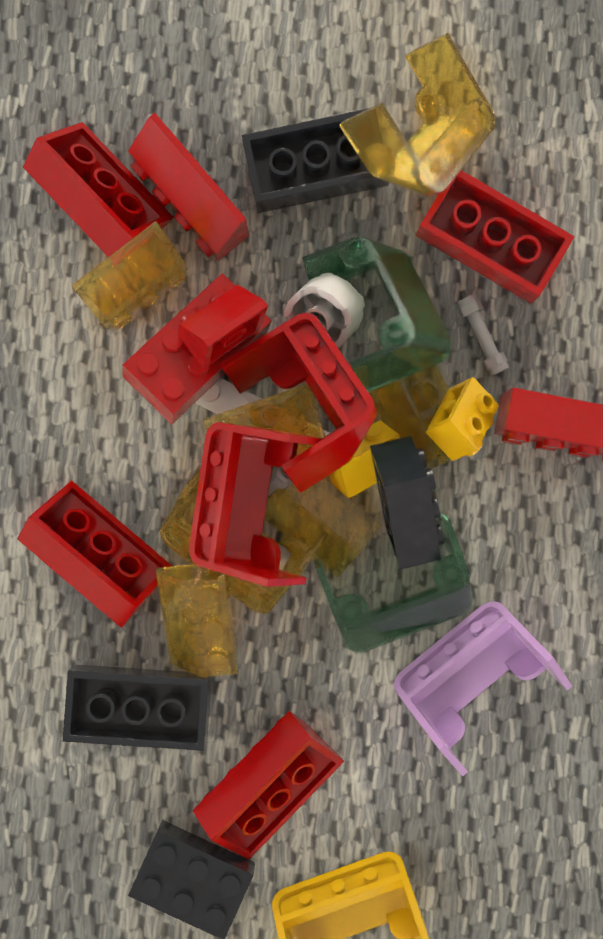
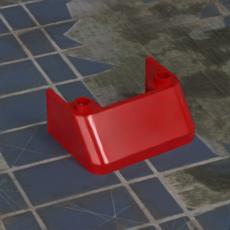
(300, 353)
(234, 502)

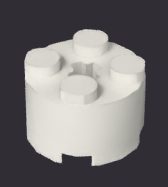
(332, 302)

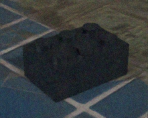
(407, 502)
(193, 880)

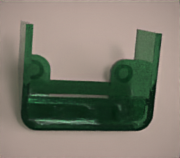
(410, 339)
(449, 599)

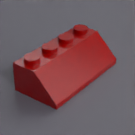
(93, 187)
(188, 189)
(93, 552)
(267, 786)

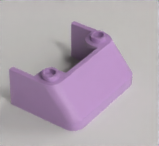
(466, 665)

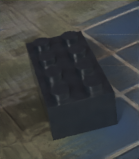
(305, 164)
(137, 707)

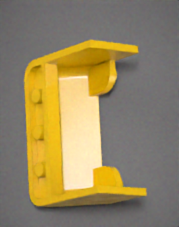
(351, 902)

